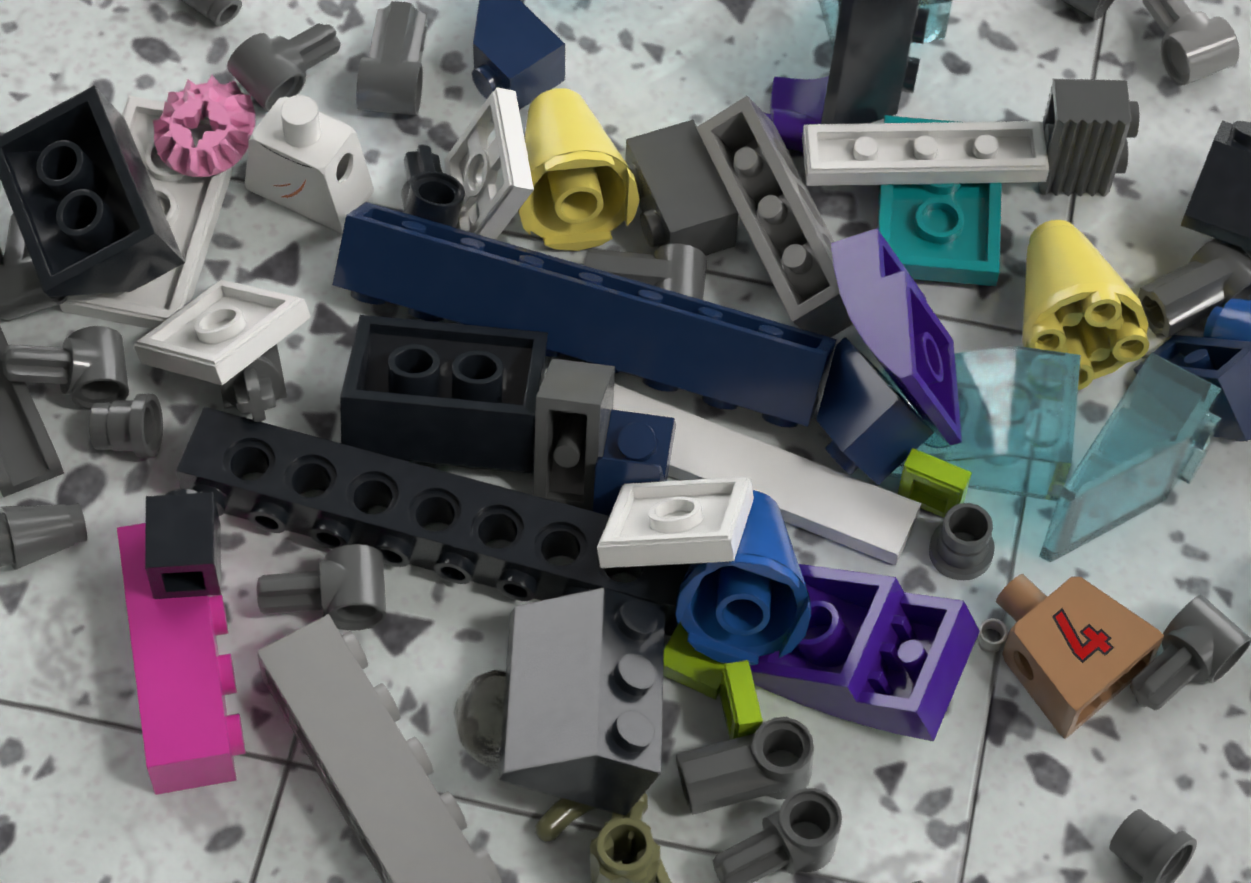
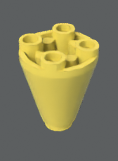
(1080, 303)

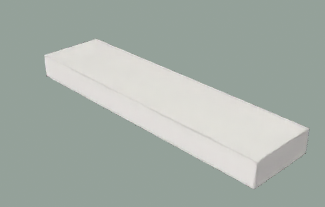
(924, 153)

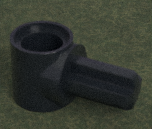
(429, 190)

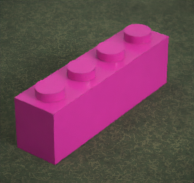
(179, 679)

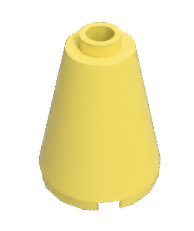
(576, 175)

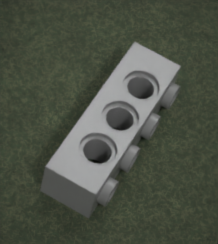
(777, 214)

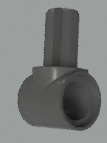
(279, 65)
(86, 367)
(256, 386)
(346, 588)
(1196, 647)
(778, 843)

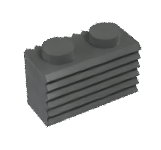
(1087, 135)

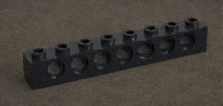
(293, 462)

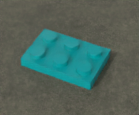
(943, 228)

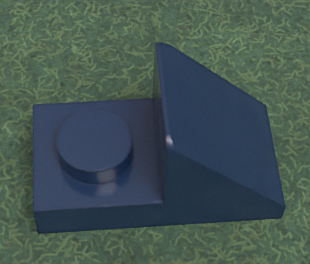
(634, 452)

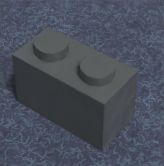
(681, 190)

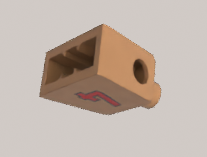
(1073, 647)

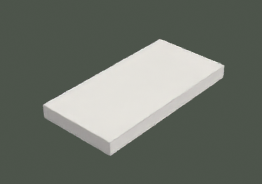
(192, 213)

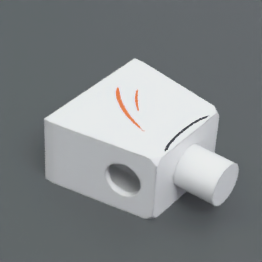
(308, 162)

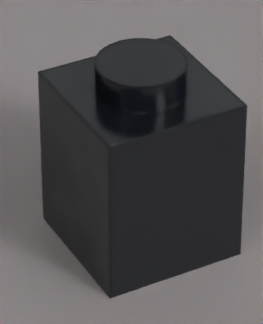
(183, 544)

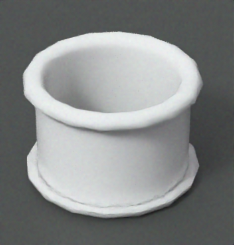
(994, 624)

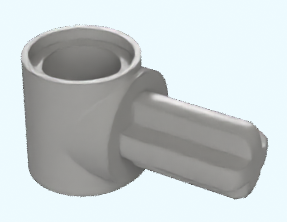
(1192, 41)

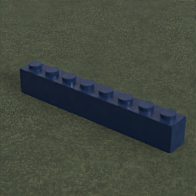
(587, 313)

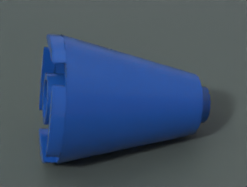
(748, 603)

